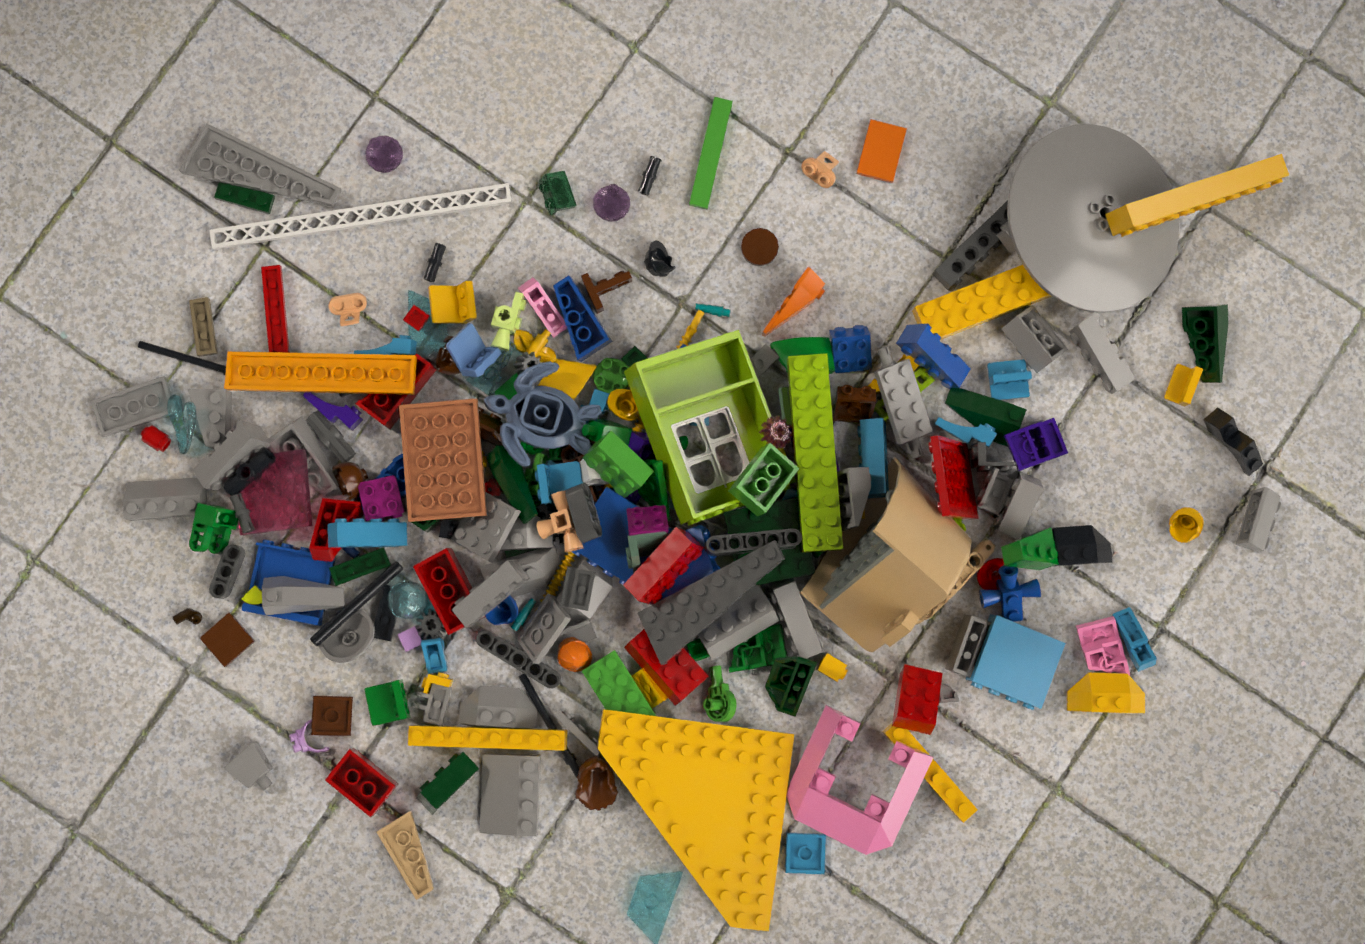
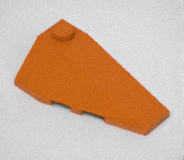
(803, 294)

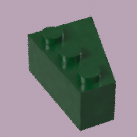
(447, 782)

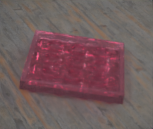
(281, 495)

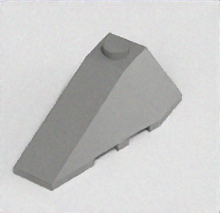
(300, 436)
(297, 595)

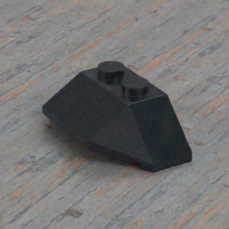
(1081, 546)

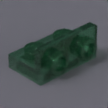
(556, 192)

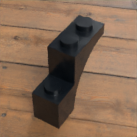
(1239, 444)

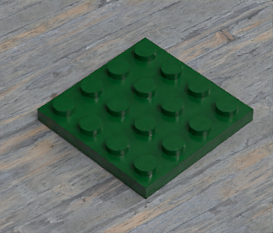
(780, 516)

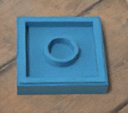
(805, 853)

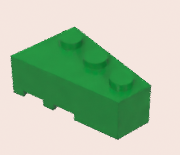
(1031, 552)

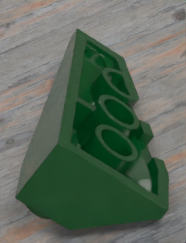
(1208, 337)
(983, 409)

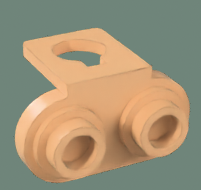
(819, 170)
(348, 306)

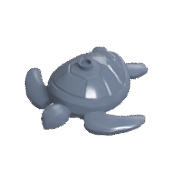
(540, 415)

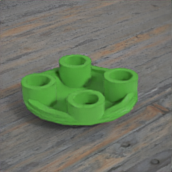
(610, 375)

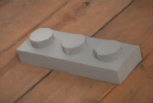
(578, 731)

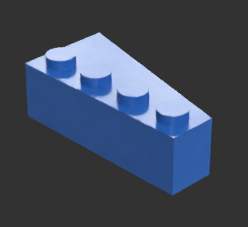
(933, 355)

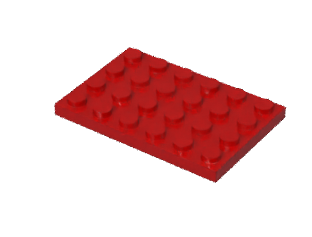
(953, 478)

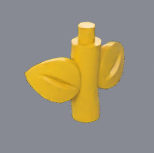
(527, 343)

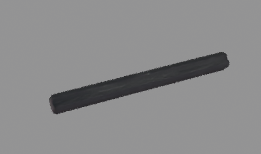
(359, 601)

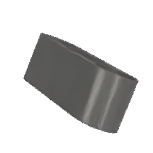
(583, 512)
(219, 577)

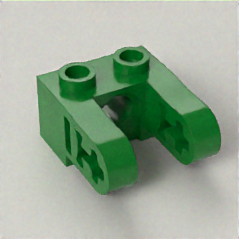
(212, 521)

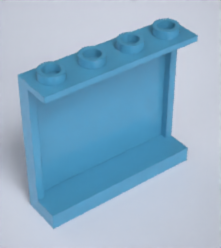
(1016, 662)

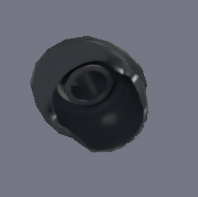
(657, 260)

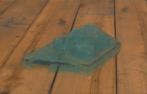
(432, 334)
(653, 902)

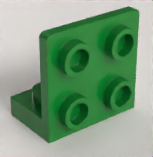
(387, 702)

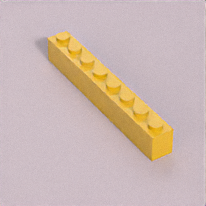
(487, 737)

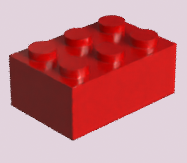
(917, 699)
(361, 782)

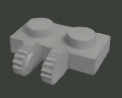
(436, 705)

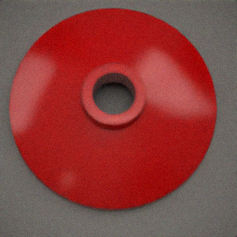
(985, 574)

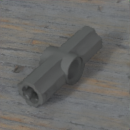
(330, 436)

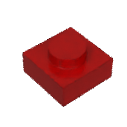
(416, 318)

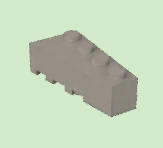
(236, 450)
(795, 617)
(740, 622)

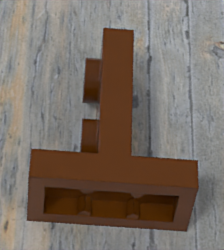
(604, 286)

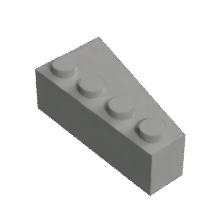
(1101, 354)
(490, 593)

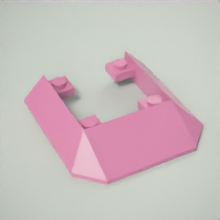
(861, 830)

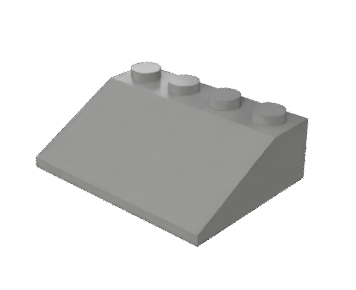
(510, 794)

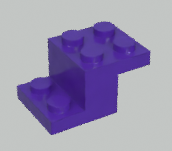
(1036, 444)

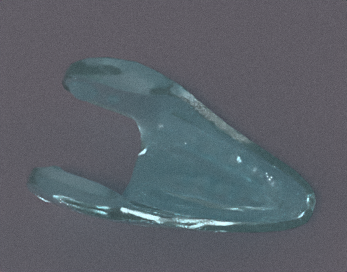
(183, 421)

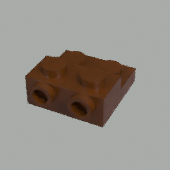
(854, 403)

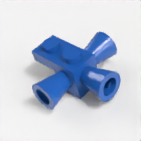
(1010, 593)

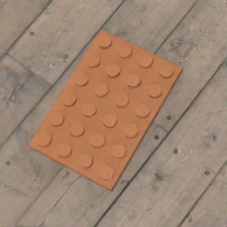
(443, 460)

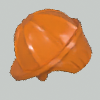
(574, 654)

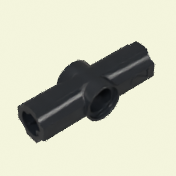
(256, 465)

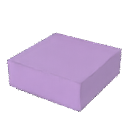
(410, 639)

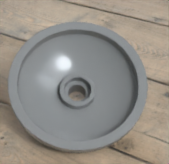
(357, 628)

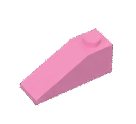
(543, 307)

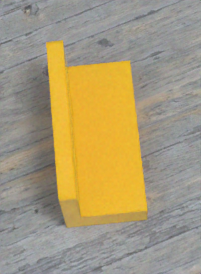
(1183, 384)
(649, 688)

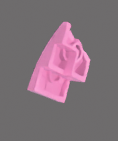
(1102, 646)

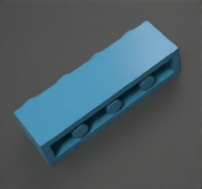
(874, 454)
(367, 533)

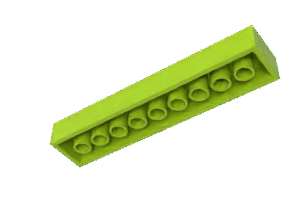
(814, 453)

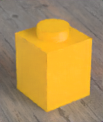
(832, 667)

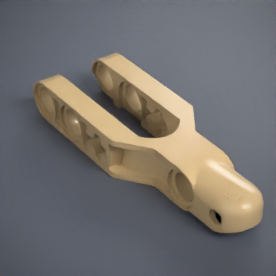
(979, 554)

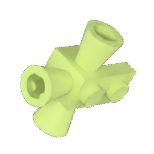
(507, 321)

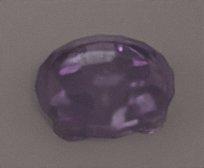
(384, 154)
(611, 203)

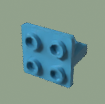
(1009, 379)

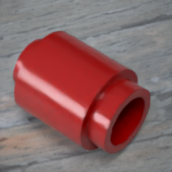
(155, 438)

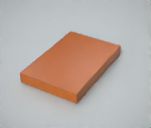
(881, 151)

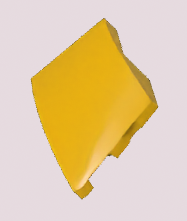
(569, 377)

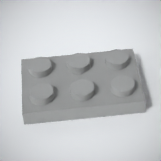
(543, 628)

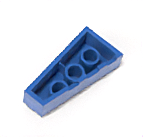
(582, 323)

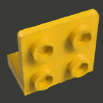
(452, 303)

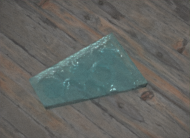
(492, 374)

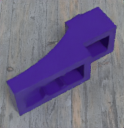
(347, 415)

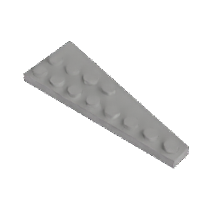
(235, 162)

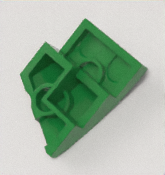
(803, 346)
(759, 650)

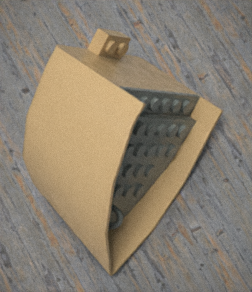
(890, 565)

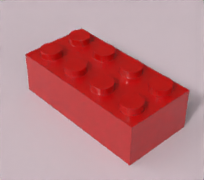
(664, 566)
(676, 677)

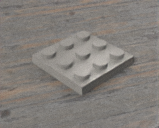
(487, 533)

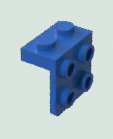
(851, 348)

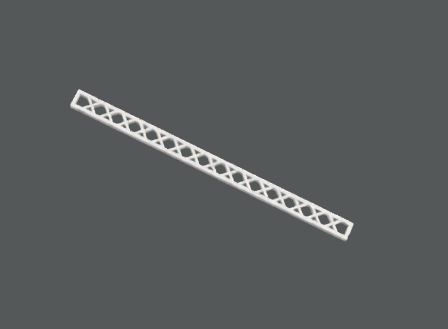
(358, 223)

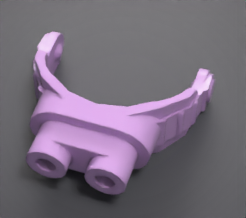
(300, 743)

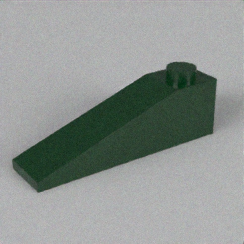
(511, 482)

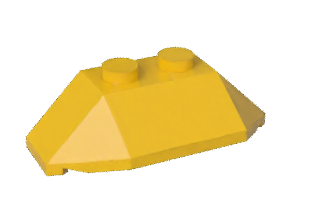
(1106, 694)

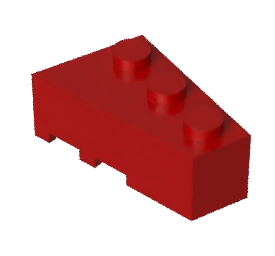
(329, 511)

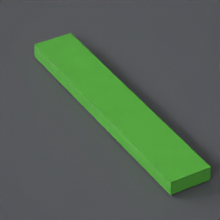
(710, 153)

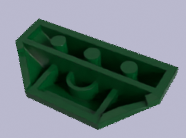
(789, 682)

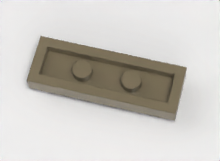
(203, 327)

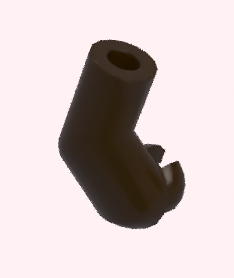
(188, 614)

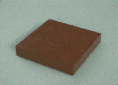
(227, 639)
(331, 715)

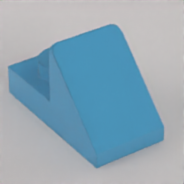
(434, 655)

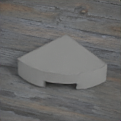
(947, 694)

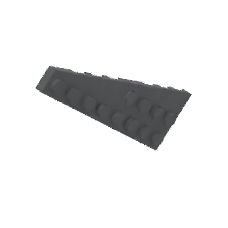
(692, 609)

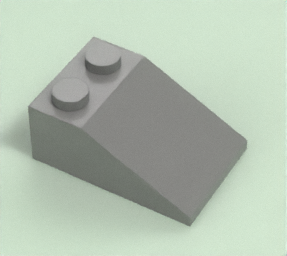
(853, 491)

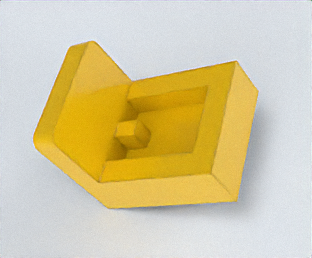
(440, 679)

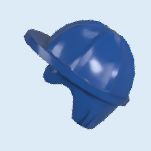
(504, 612)

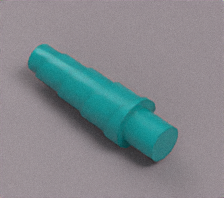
(713, 310)
(523, 614)

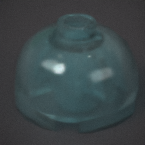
(407, 600)

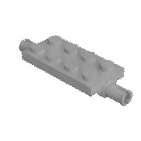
(902, 401)

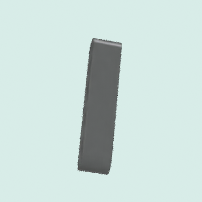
(743, 545)
(509, 659)

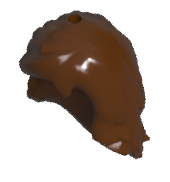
(596, 784)

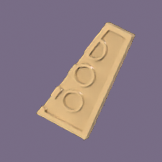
(407, 853)

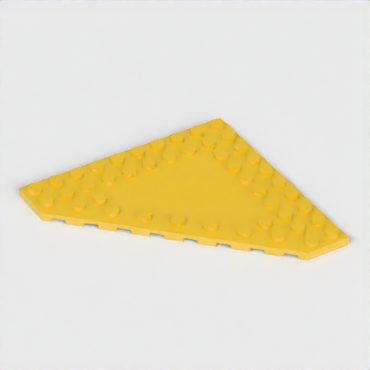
(712, 798)

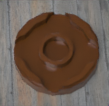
(759, 247)

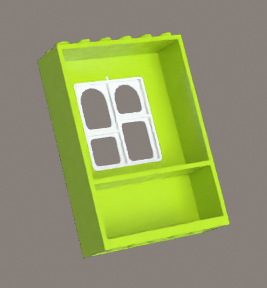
(686, 389)

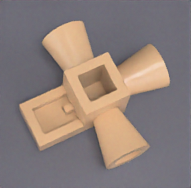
(561, 523)

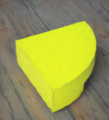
(253, 596)

